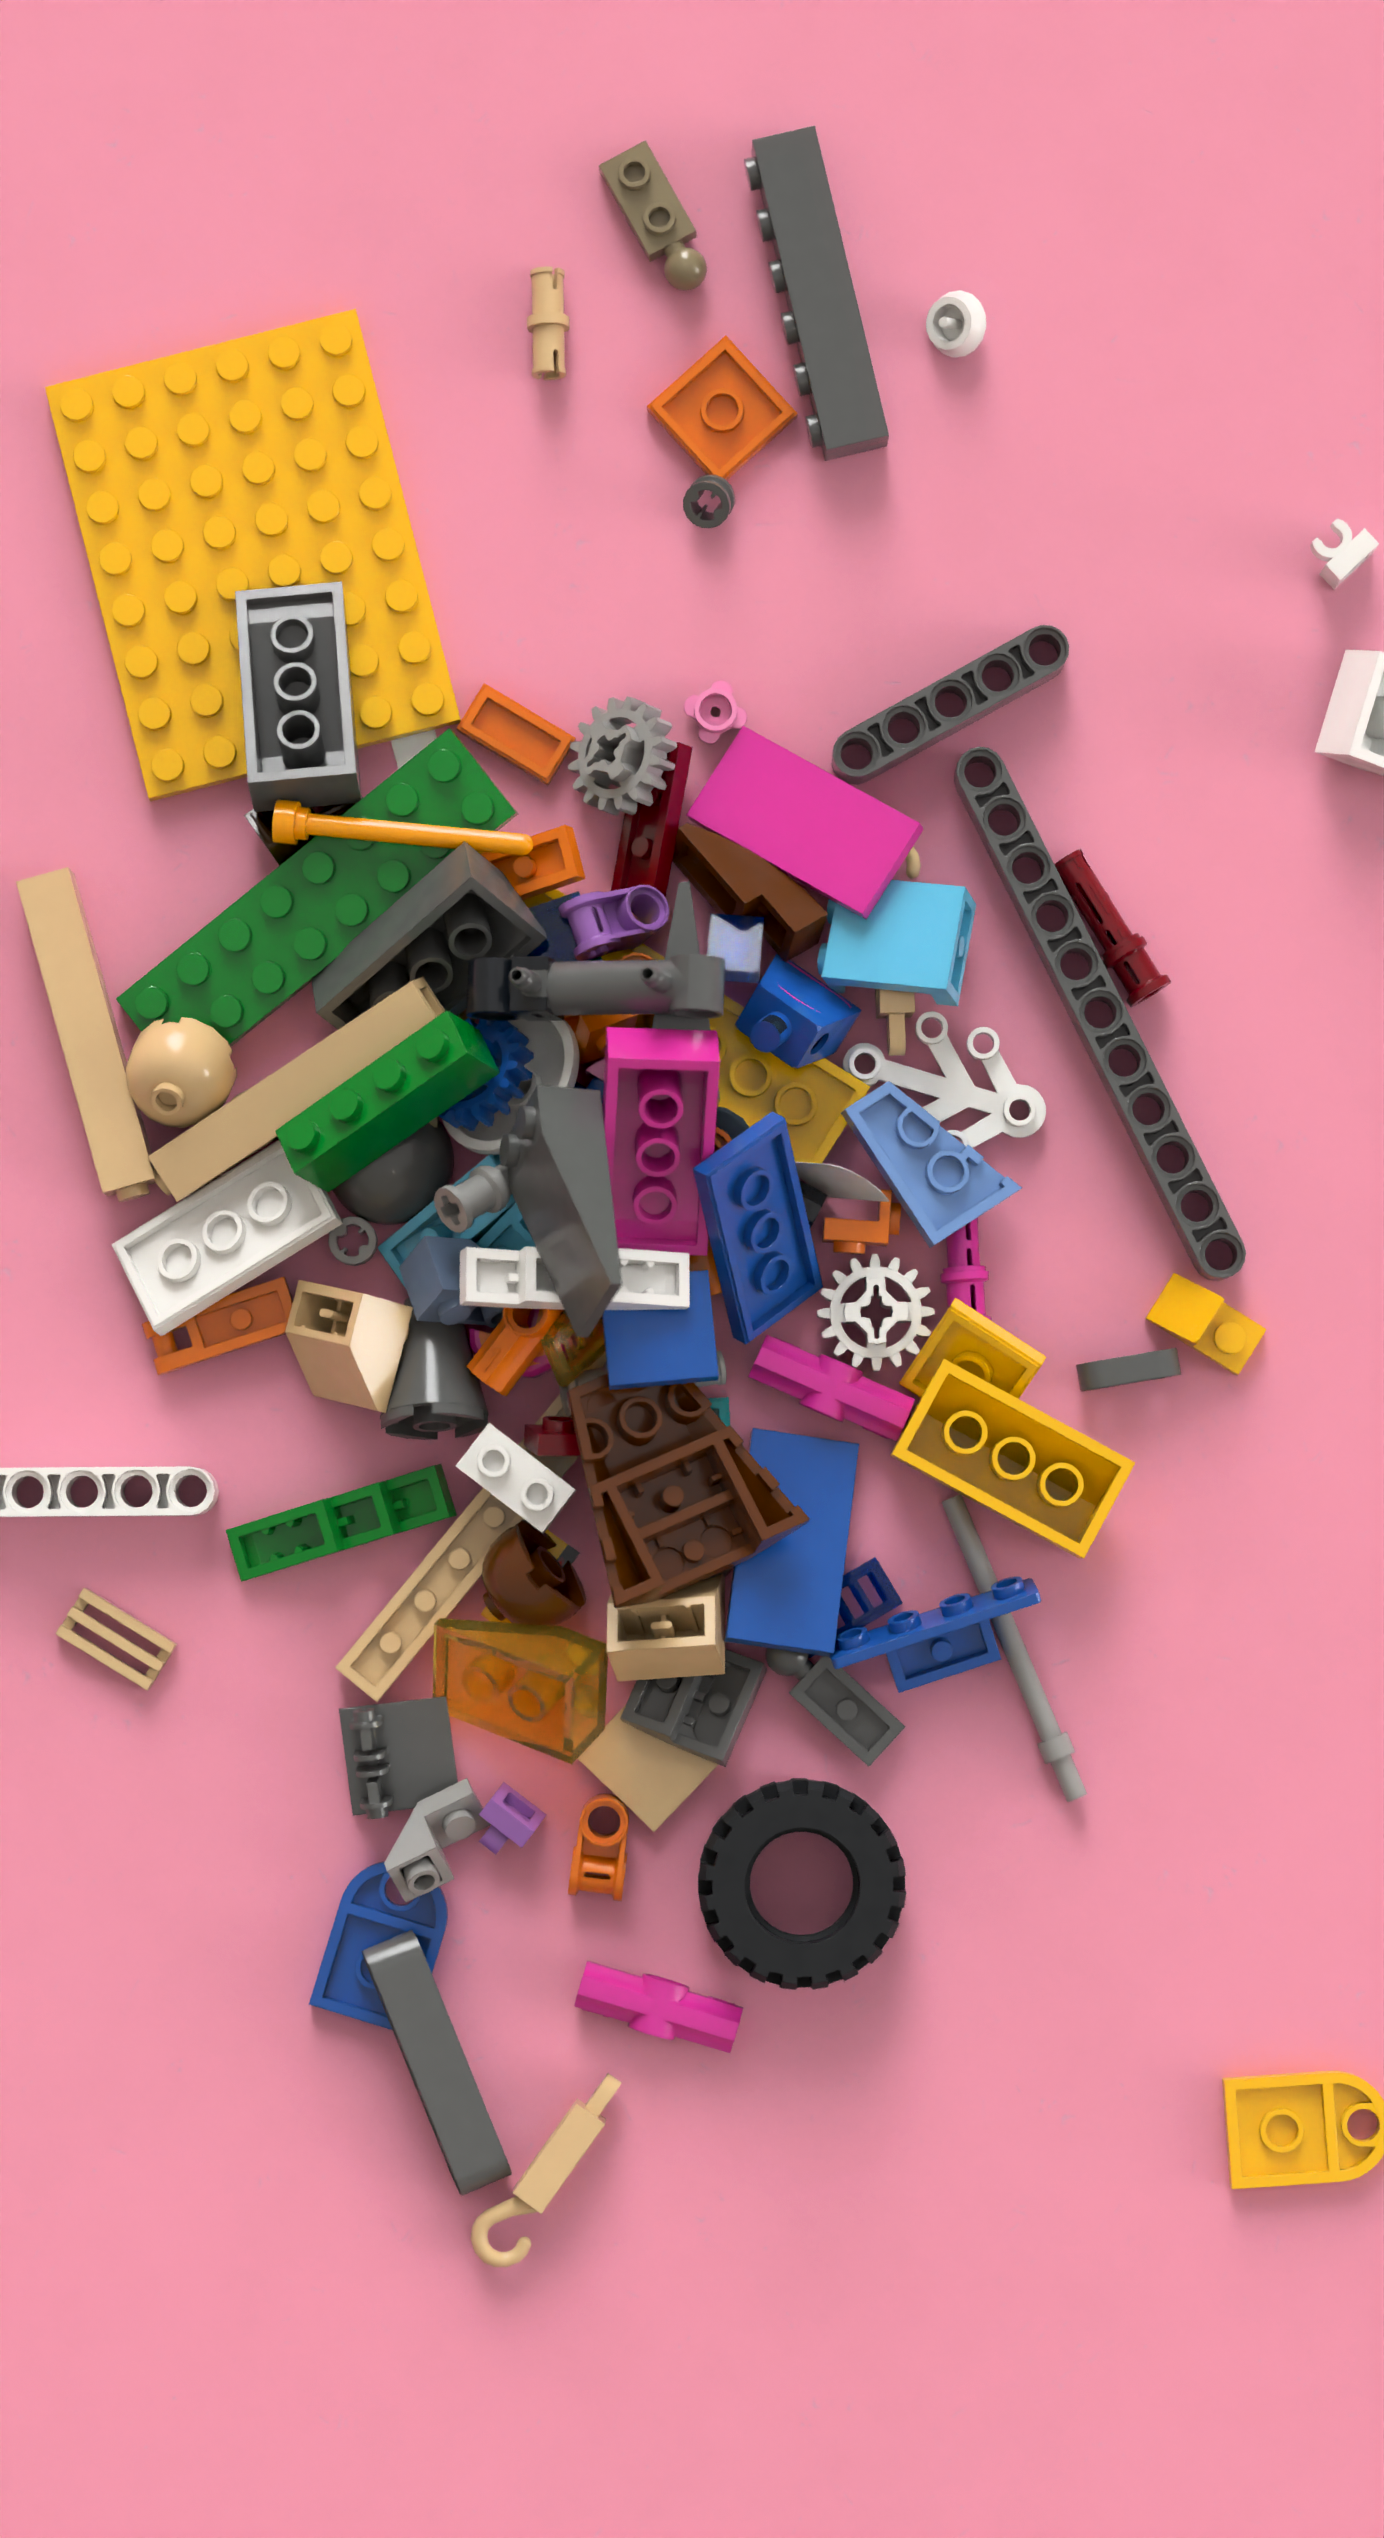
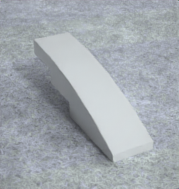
(521, 1280)

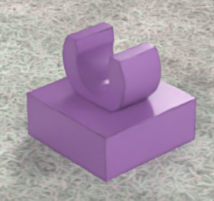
(510, 1818)

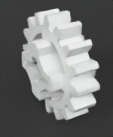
(900, 1312)

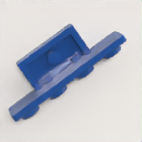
(940, 1640)

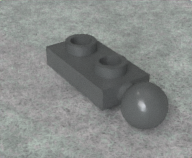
(838, 1703)

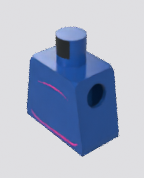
(796, 1015)

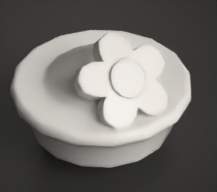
(956, 323)

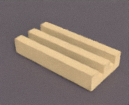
(77, 1614)

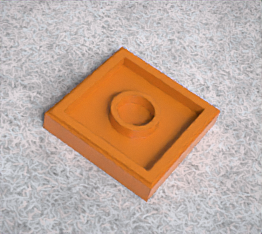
(722, 410)

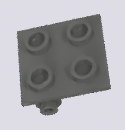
(397, 1754)

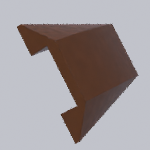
(671, 1488)

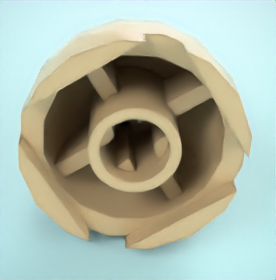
(180, 1072)

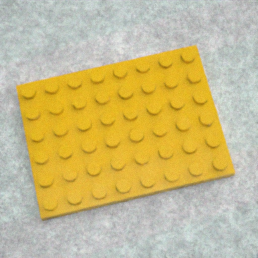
(241, 476)

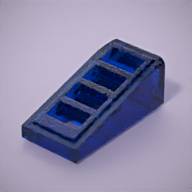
(883, 1587)

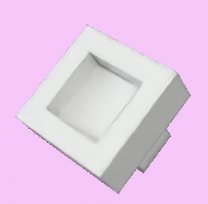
(1347, 556)

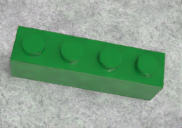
(387, 1101)

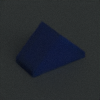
(739, 943)

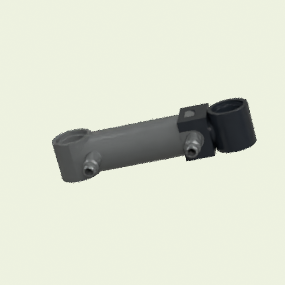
(549, 989)

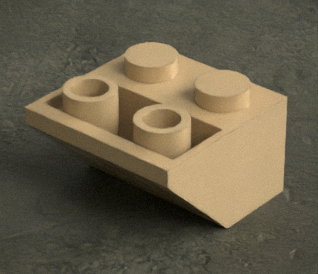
(347, 1343)
(671, 1635)

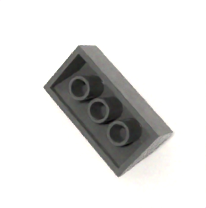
(431, 932)

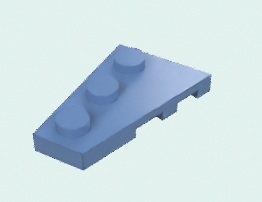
(924, 1165)

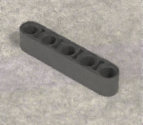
(966, 684)
(436, 2062)

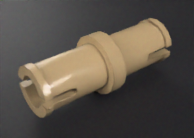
(548, 323)

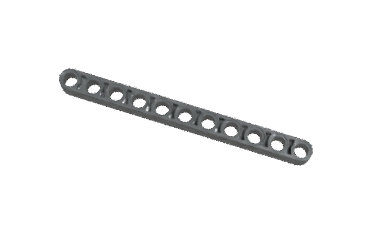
(1098, 987)

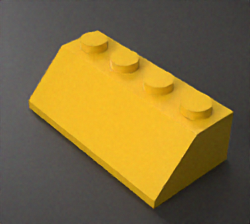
(1012, 1459)

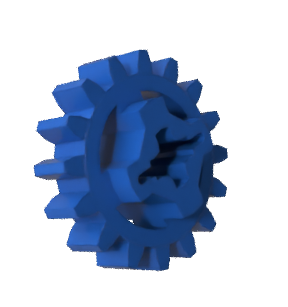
(510, 1055)

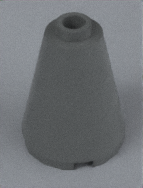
(434, 1386)

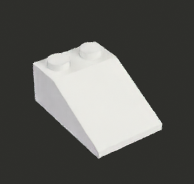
(1356, 713)

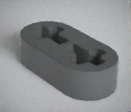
(1128, 1369)

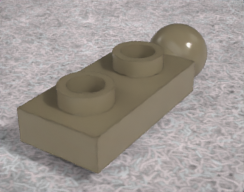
(655, 214)

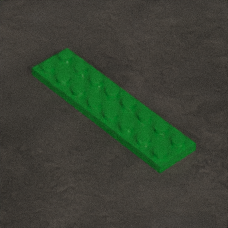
(316, 900)

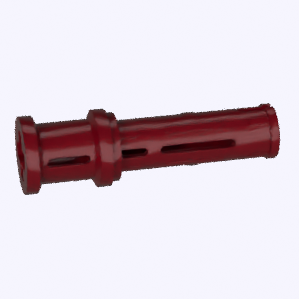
(1122, 949)

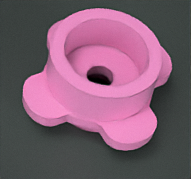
(720, 697)

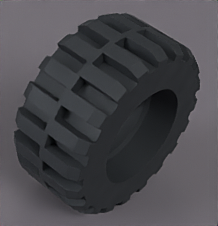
(816, 1957)

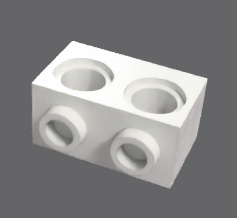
(516, 1478)

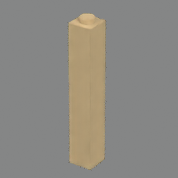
(87, 1033)
(256, 1114)

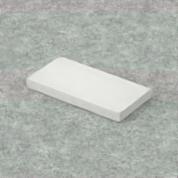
(223, 1237)

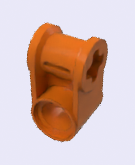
(600, 1852)

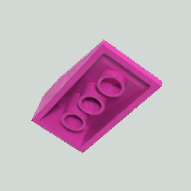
(657, 1129)

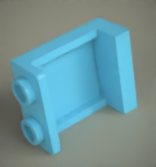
(907, 944)

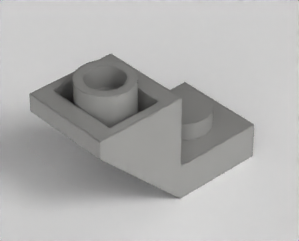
(436, 1822)

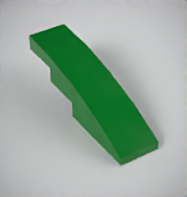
(341, 1522)

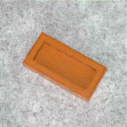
(516, 734)

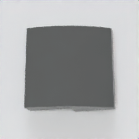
(698, 1711)

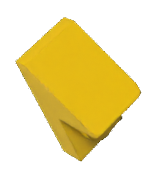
(1206, 1323)

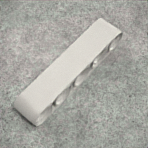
(111, 1488)

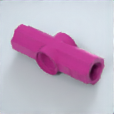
(831, 1388)
(658, 2006)

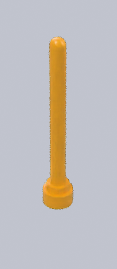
(296, 823)

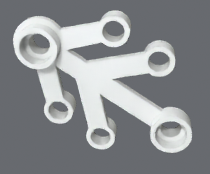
(956, 1089)

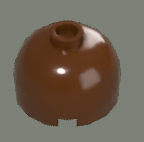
(527, 1580)

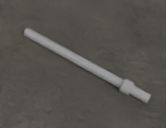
(1055, 1746)

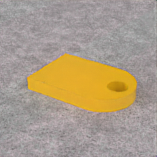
(1297, 2130)

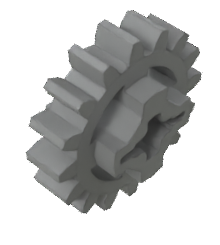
(622, 756)

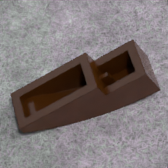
(747, 885)

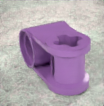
(606, 923)

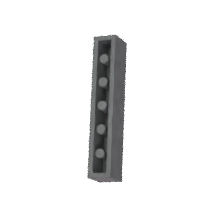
(818, 293)

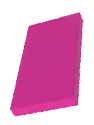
(805, 822)

